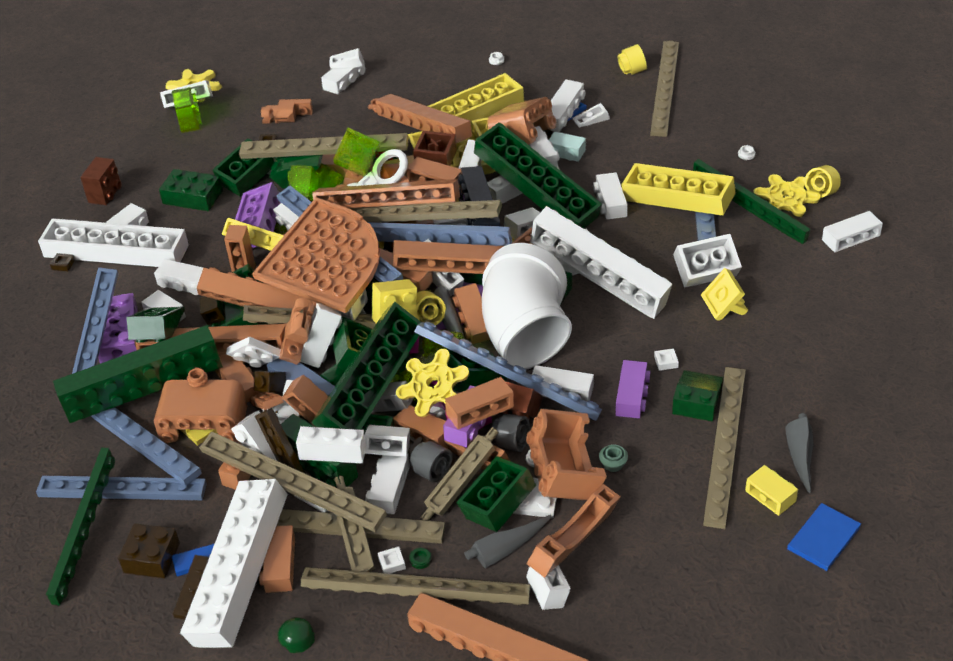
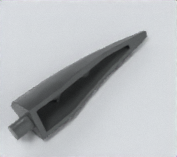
(451, 319)
(801, 444)
(501, 544)

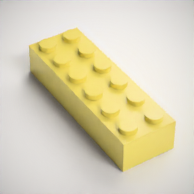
(482, 99)
(679, 188)

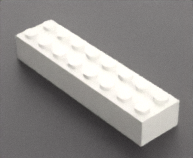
(113, 242)
(600, 262)
(234, 564)

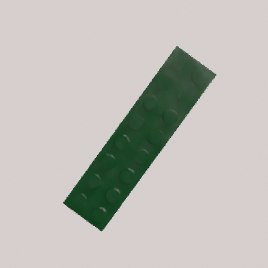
(535, 175)
(369, 371)
(136, 374)

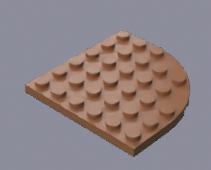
(324, 256)

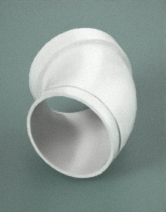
(523, 304)

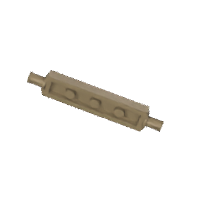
(459, 475)
(355, 538)

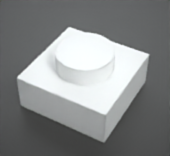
(666, 359)
(391, 560)

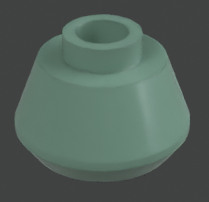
(613, 457)

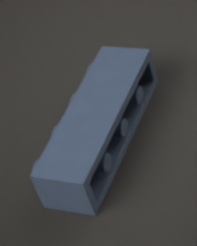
(294, 371)

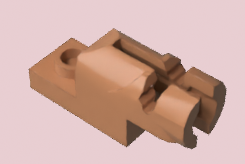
(286, 110)
(296, 332)

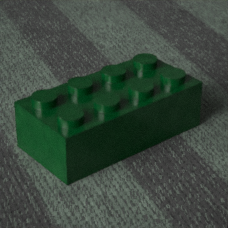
(322, 470)

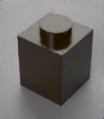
(212, 310)
(269, 381)

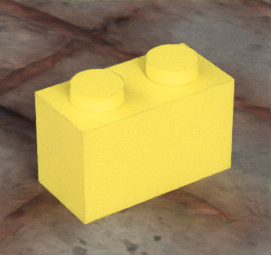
(771, 490)

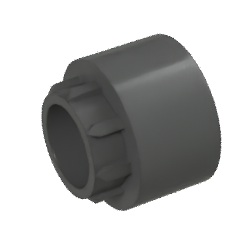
(512, 432)
(430, 458)

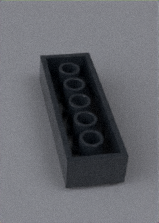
(475, 188)

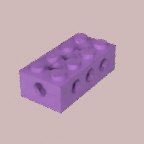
(258, 206)
(113, 345)

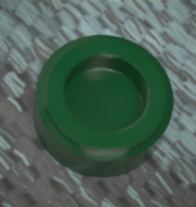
(420, 558)

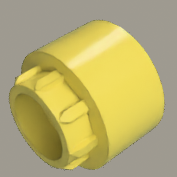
(632, 60)
(823, 179)
(432, 314)

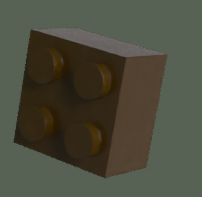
(149, 550)

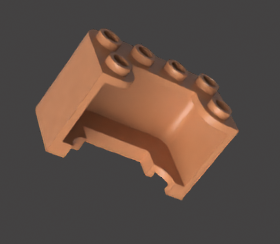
(524, 116)
(209, 406)
(561, 455)

